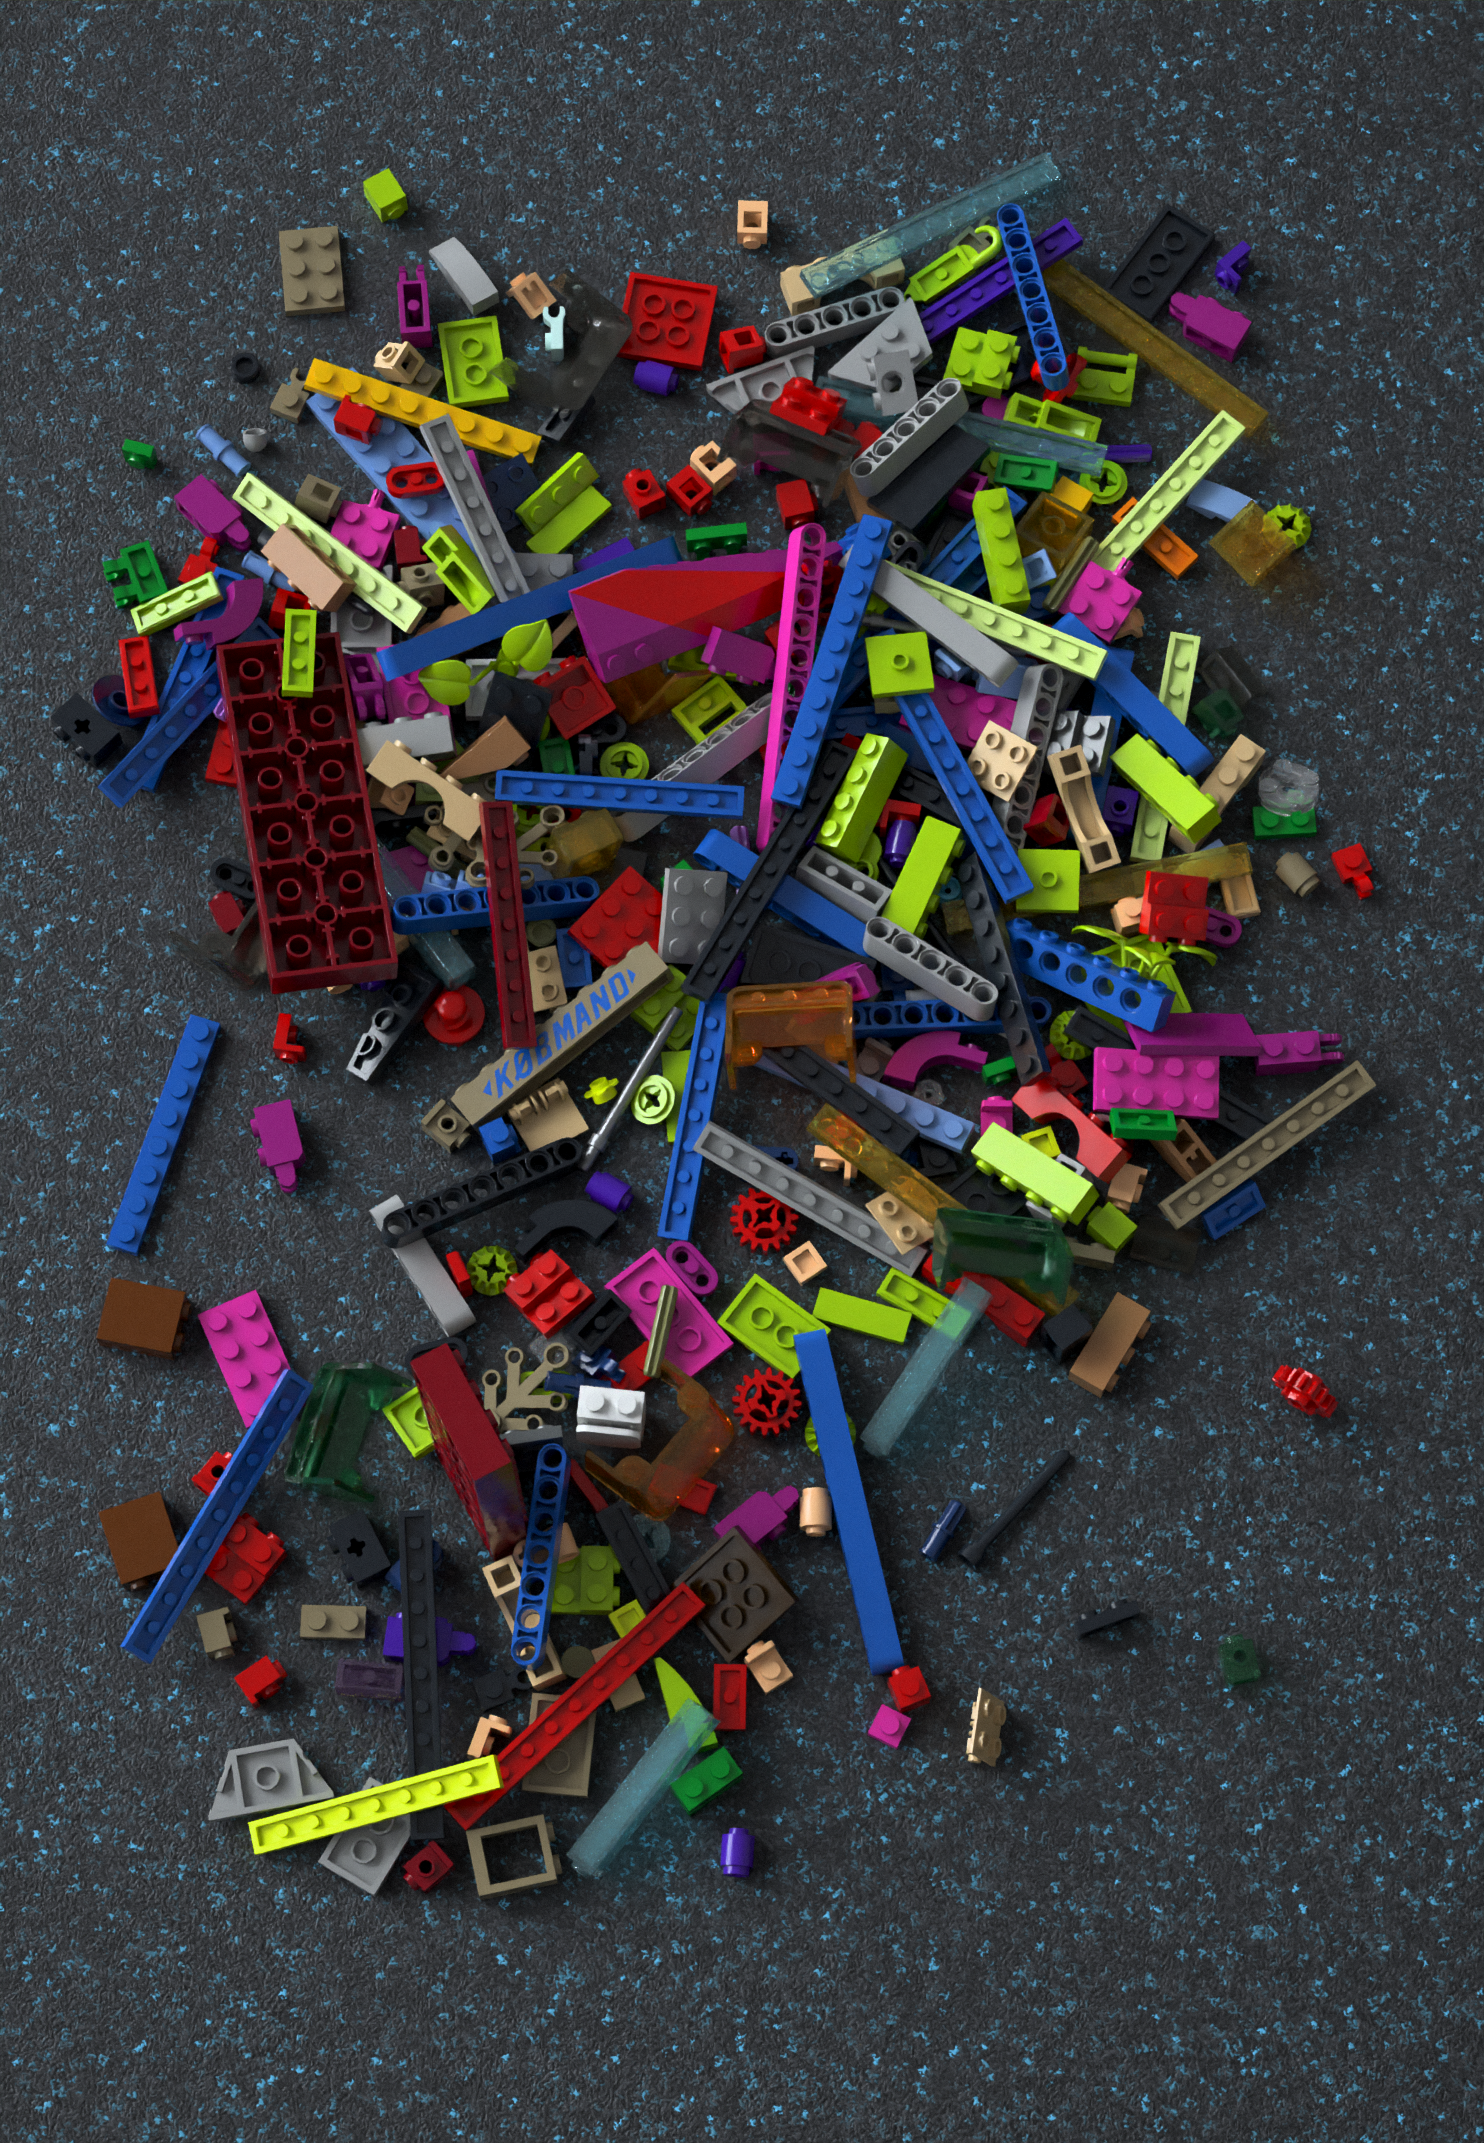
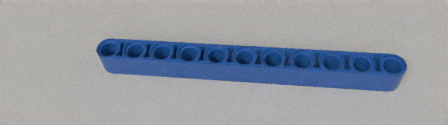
(517, 611)
(848, 1502)

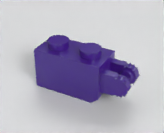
(448, 1641)

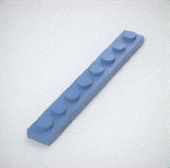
(930, 1120)

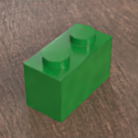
(706, 1781)

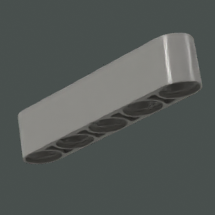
(822, 331)
(909, 437)
(923, 956)
(428, 1276)

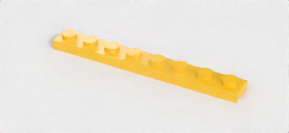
(418, 409)

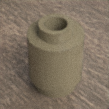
(1297, 874)

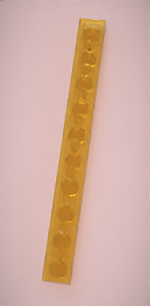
(1152, 345)
(1123, 882)
(904, 1183)

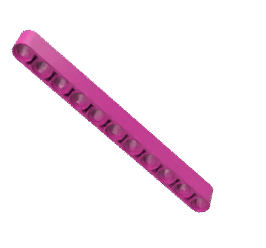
(785, 670)

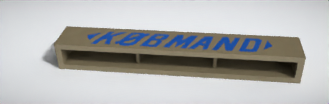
(563, 1036)

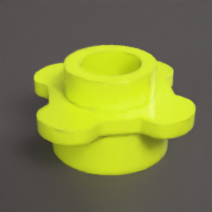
(602, 1090)

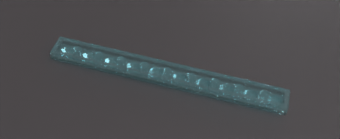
(929, 225)
(999, 434)

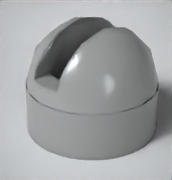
(255, 439)

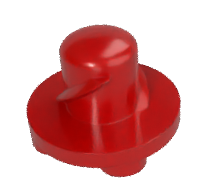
(1075, 366)
(455, 1016)

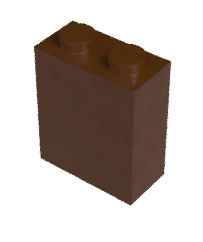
(144, 1319)
(140, 1540)

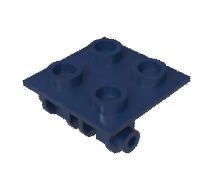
(510, 487)

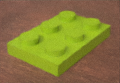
(468, 355)
(766, 1324)

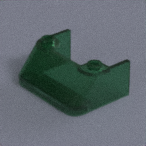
(1001, 1247)
(335, 1426)

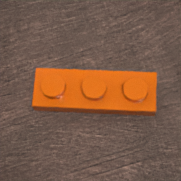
(1163, 546)

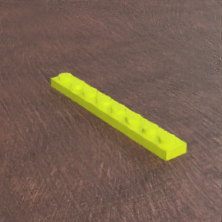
(376, 1805)

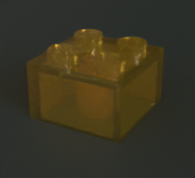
(1053, 527)
(1252, 544)
(584, 844)

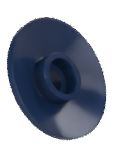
(111, 701)

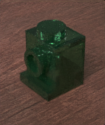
(1218, 714)
(1235, 1672)

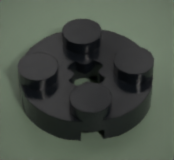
(587, 753)

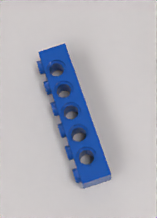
(1155, 997)

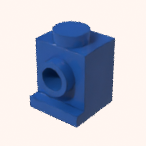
(499, 1140)

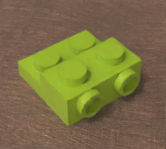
(983, 361)
(655, 1009)
(587, 1583)

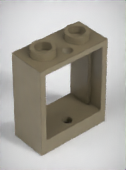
(480, 1867)

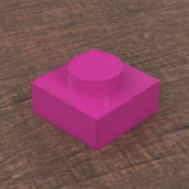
(889, 1726)

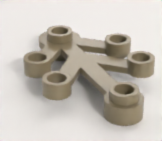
(480, 788)
(548, 813)
(519, 1395)

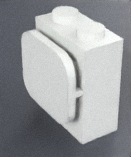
(611, 1417)

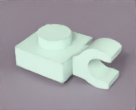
(555, 340)

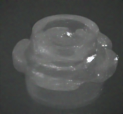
(929, 1086)

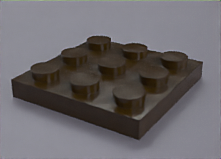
(739, 1593)

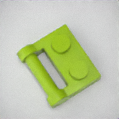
(1103, 385)
(705, 706)

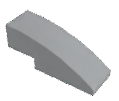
(465, 275)

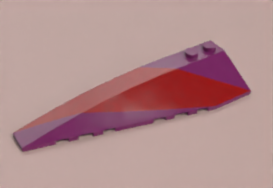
(669, 609)

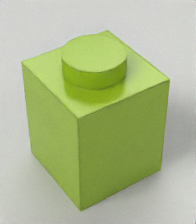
(385, 195)
(1110, 1227)

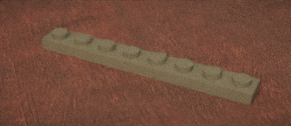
(1266, 1145)

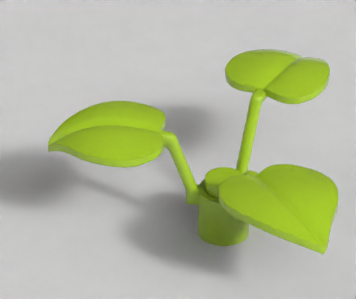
(524, 645)
(1151, 958)

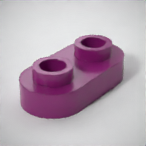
(1219, 920)
(693, 1268)

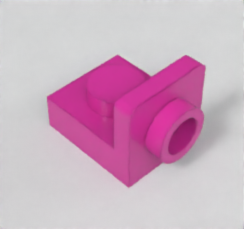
(996, 1110)

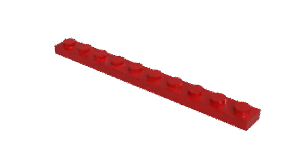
(583, 1699)

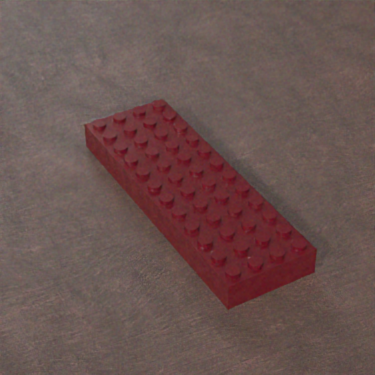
(306, 819)
(472, 1450)

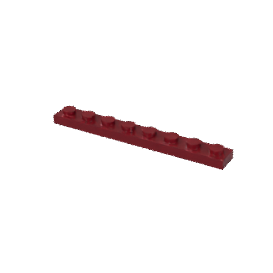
(507, 925)

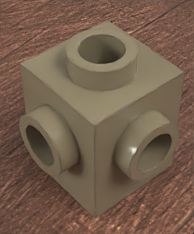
(423, 584)

